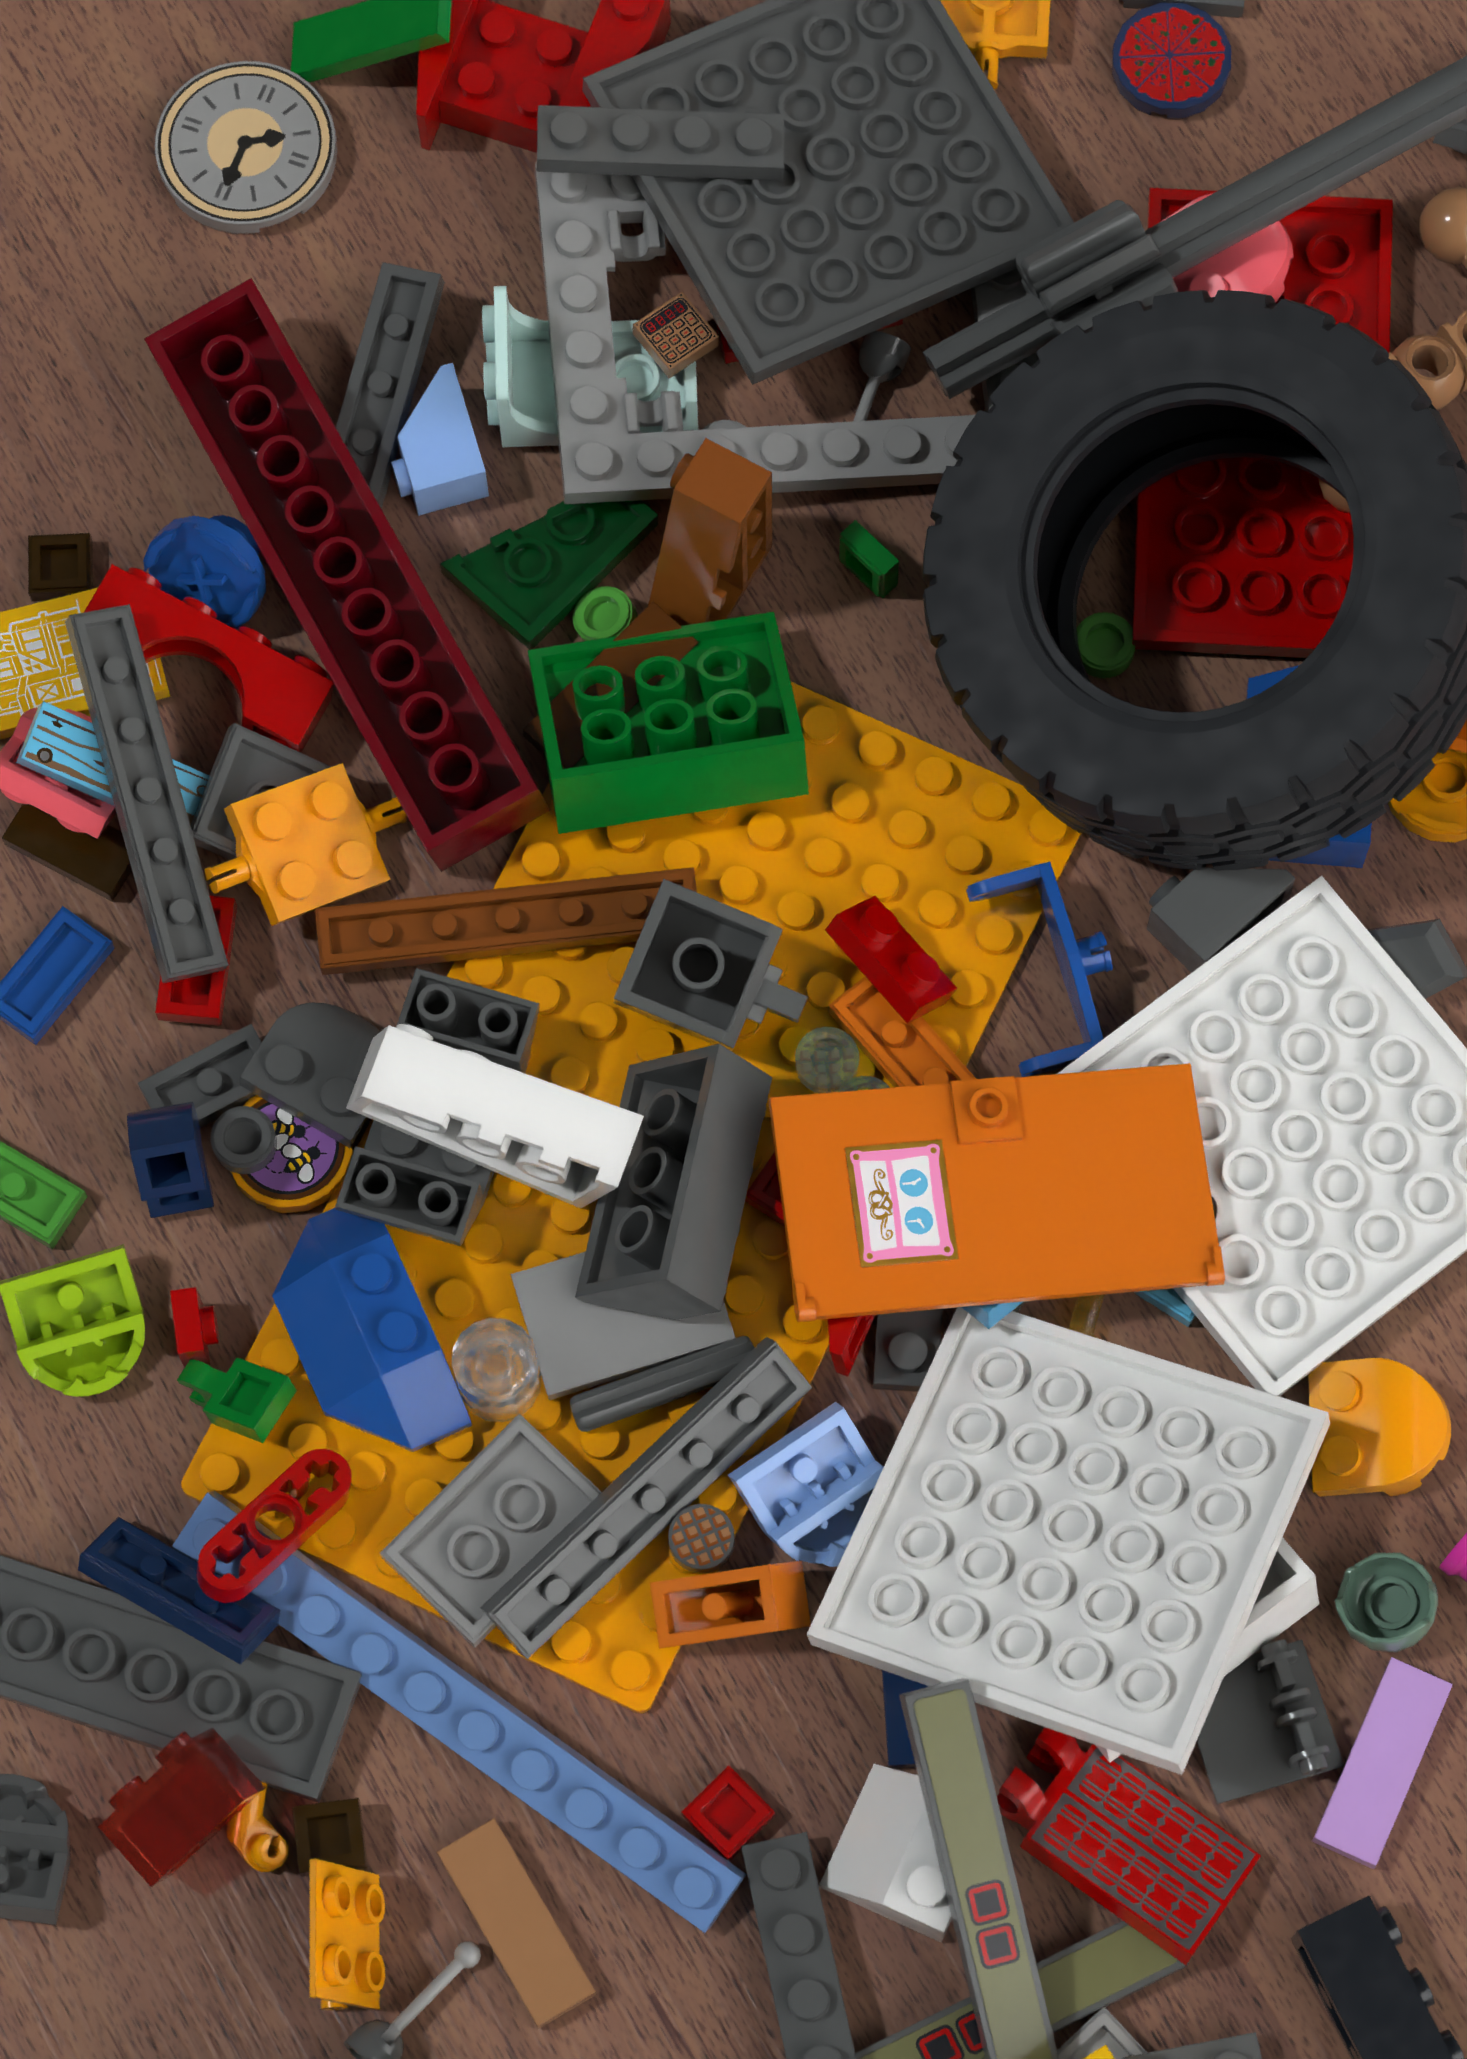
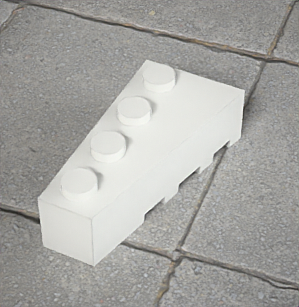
(495, 1115)

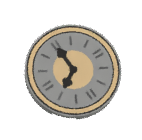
(245, 146)

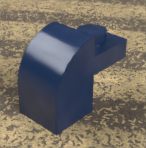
(169, 1159)

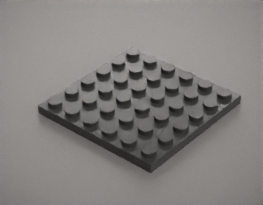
(892, 180)

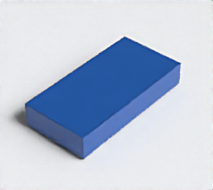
(51, 974)

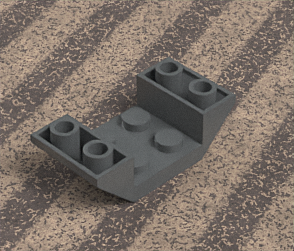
(409, 1180)

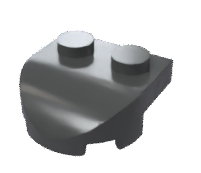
(312, 1067)
(32, 1851)

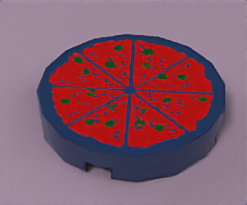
(1171, 60)

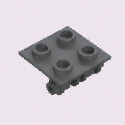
(1267, 1725)

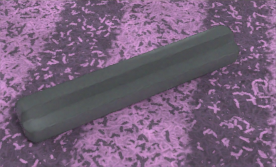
(657, 1385)

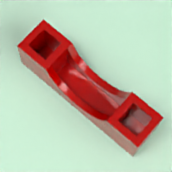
(276, 693)

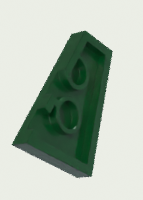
(544, 568)

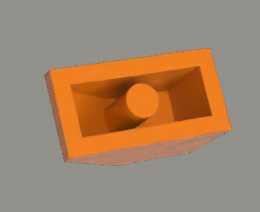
(730, 1604)

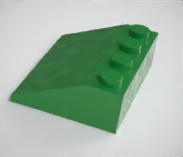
(697, 741)

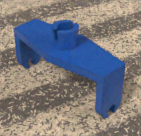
(1071, 953)

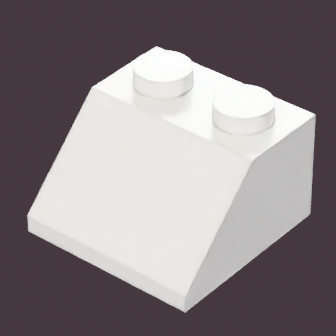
(890, 1856)

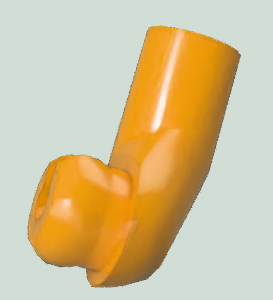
(256, 1837)

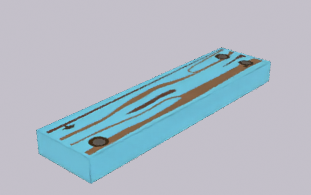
(68, 752)

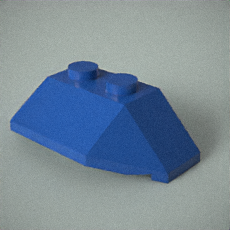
(366, 1334)

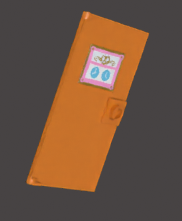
(994, 1191)

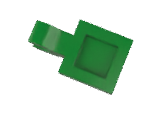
(243, 1399)

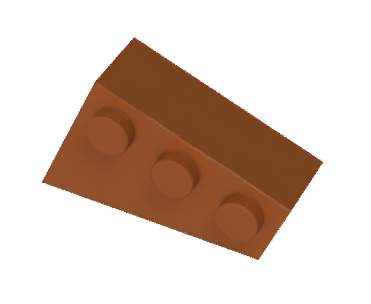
(712, 534)

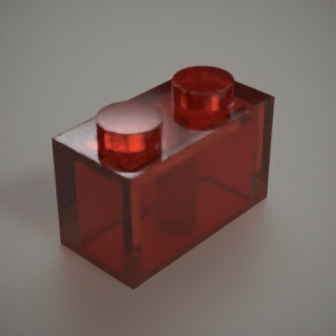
(180, 1805)

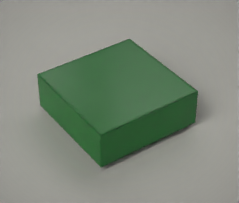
(868, 559)

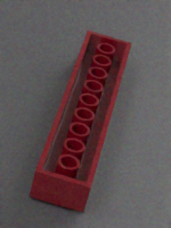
(347, 576)

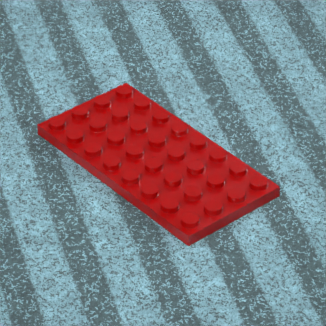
(1248, 546)

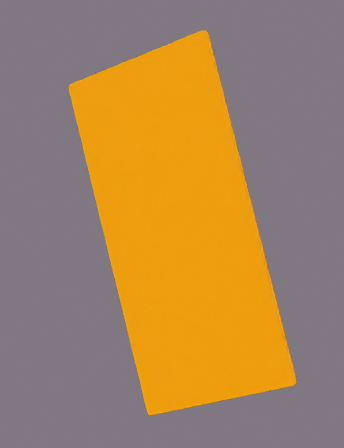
(877, 822)

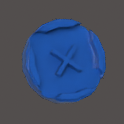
(210, 562)

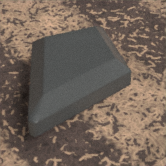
(1423, 954)

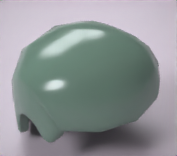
(1387, 1602)

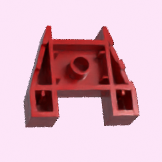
(512, 61)

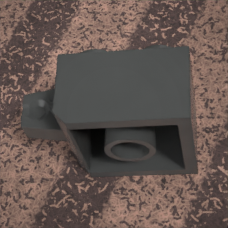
(705, 968)

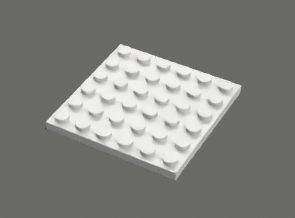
(1322, 1128)
(1071, 1533)

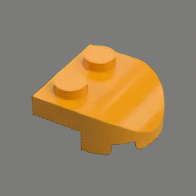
(1382, 1428)

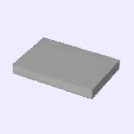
(596, 1344)
(489, 1525)

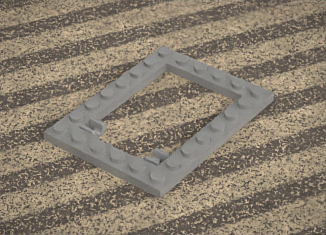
(601, 423)

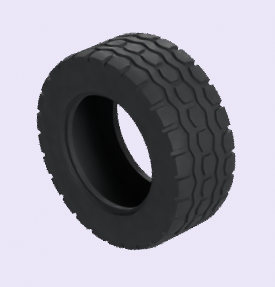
(1092, 432)

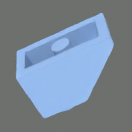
(439, 449)

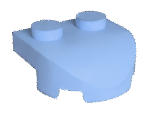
(811, 1487)

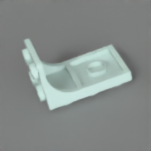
(521, 376)

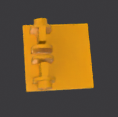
(345, 1936)

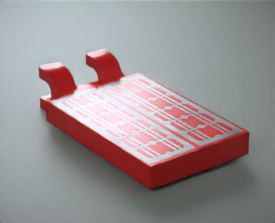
(1127, 1842)

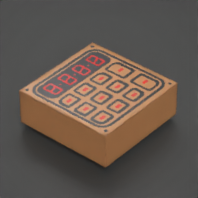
(675, 335)

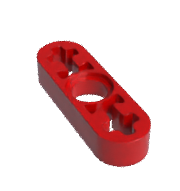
(228, 1544)

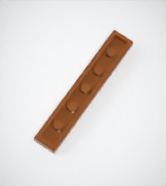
(489, 922)

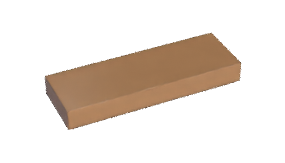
(516, 1923)

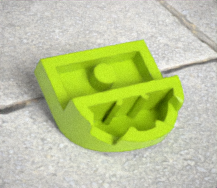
(77, 1322)

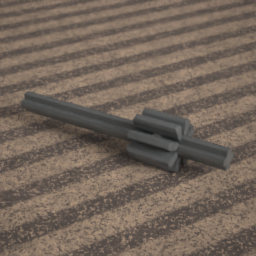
(1115, 261)

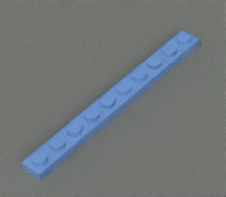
(482, 1727)

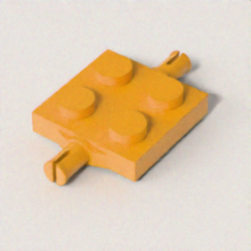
(1001, 29)
(306, 844)

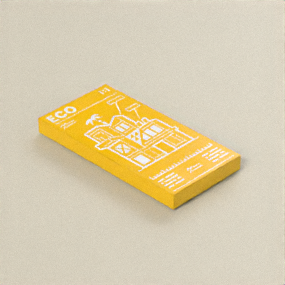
(40, 662)

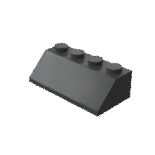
(674, 1220)

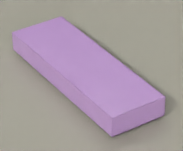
(1382, 1763)

